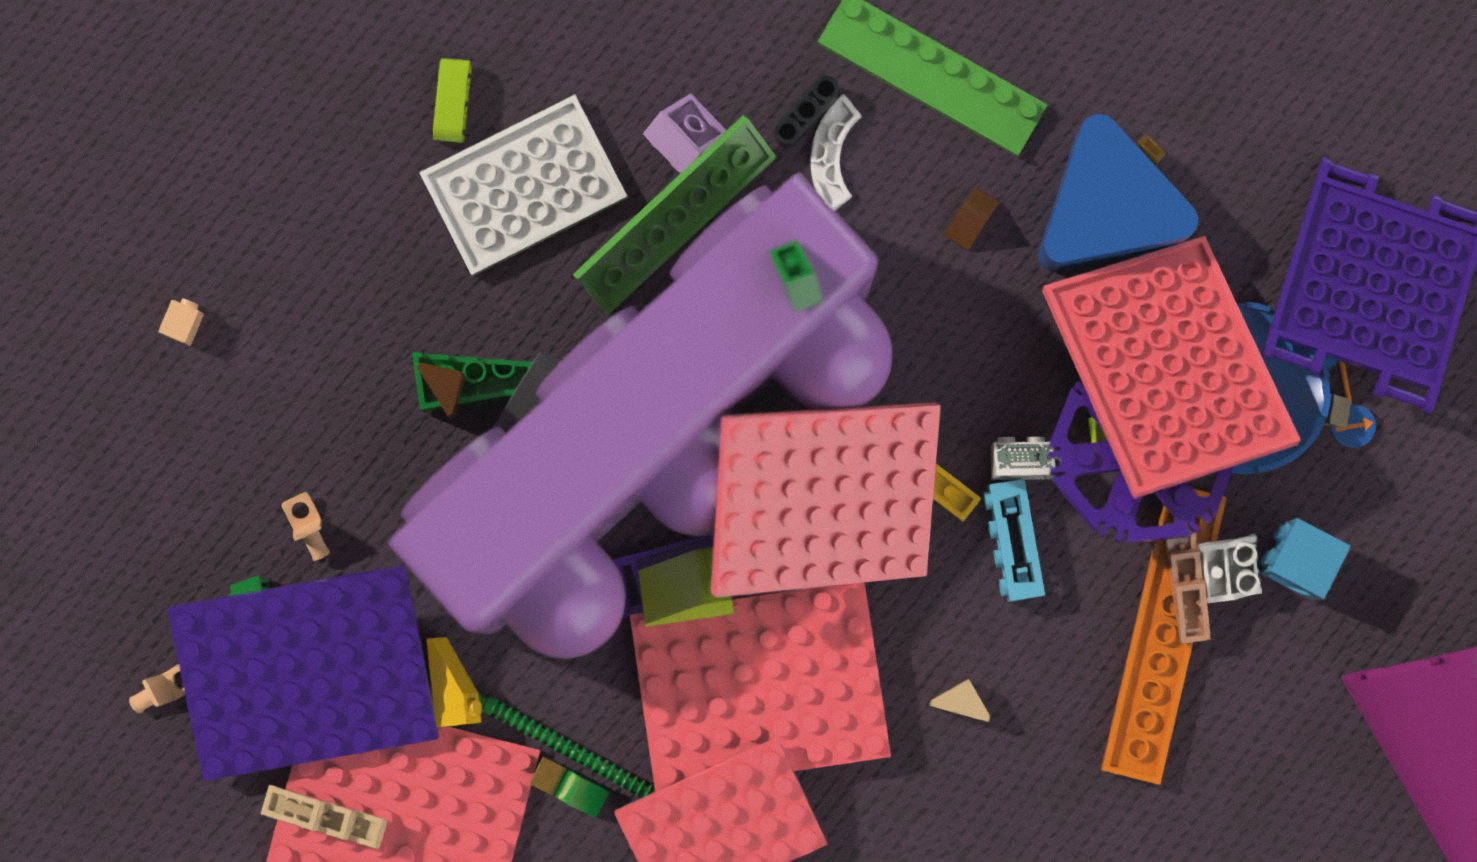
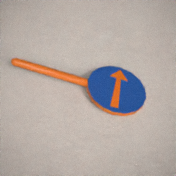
(1360, 423)

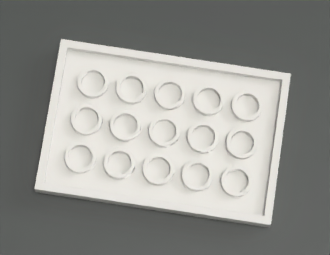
(523, 185)

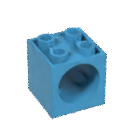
(1304, 559)

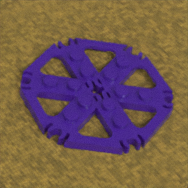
(1121, 506)

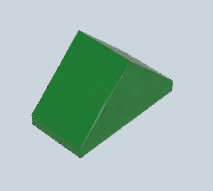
(581, 793)

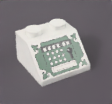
(1020, 459)

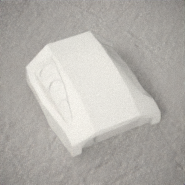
(1230, 568)

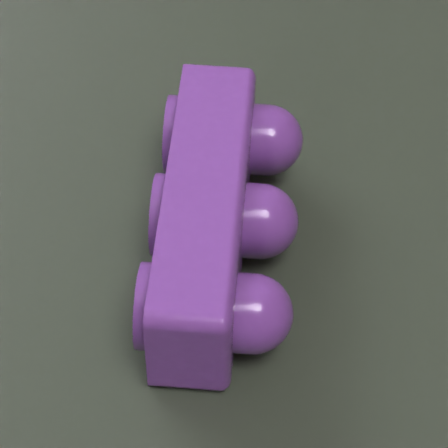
(639, 419)

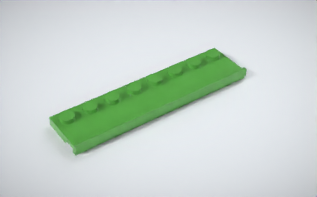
(932, 74)

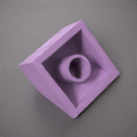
(683, 132)

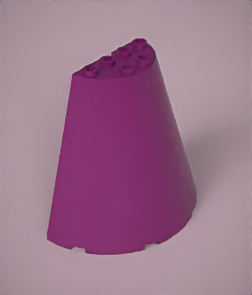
(1428, 731)

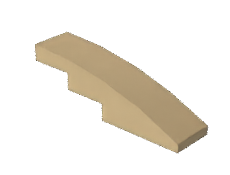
(324, 816)

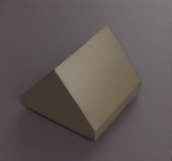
(1338, 412)

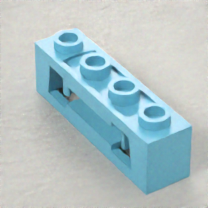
(1004, 556)

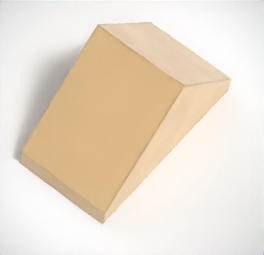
(963, 701)

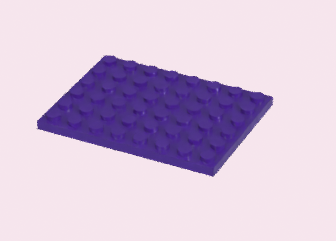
(303, 672)

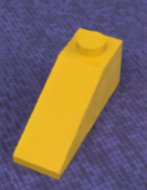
(452, 689)

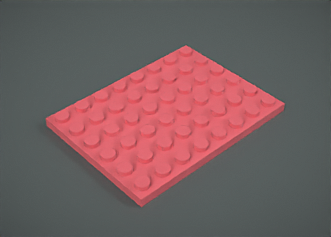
(1170, 366)
(824, 497)
(775, 668)
(440, 796)

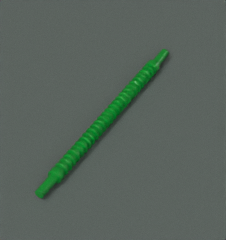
(491, 706)

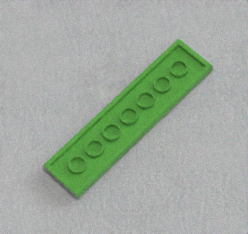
(675, 215)

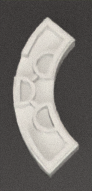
(827, 149)

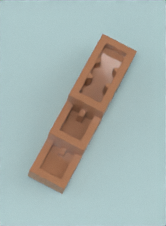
(1187, 588)

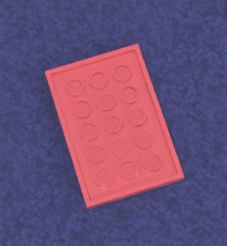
(727, 813)

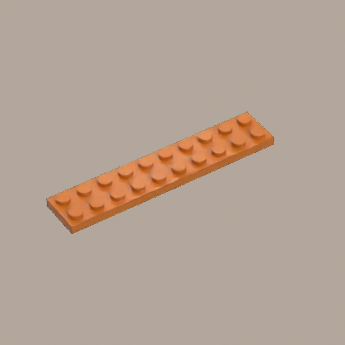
(1153, 670)

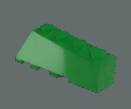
(484, 379)

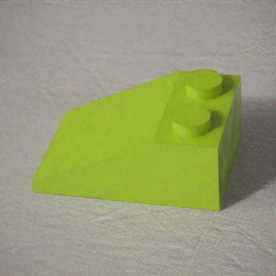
(681, 590)

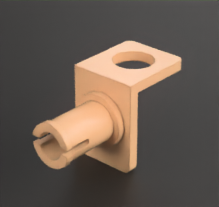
(307, 527)
(158, 691)

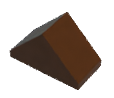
(971, 218)
(445, 385)

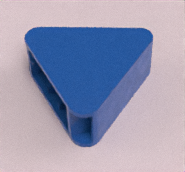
(1112, 202)

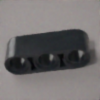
(811, 99)

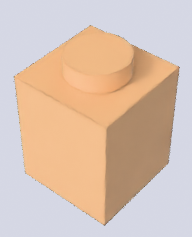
(181, 321)

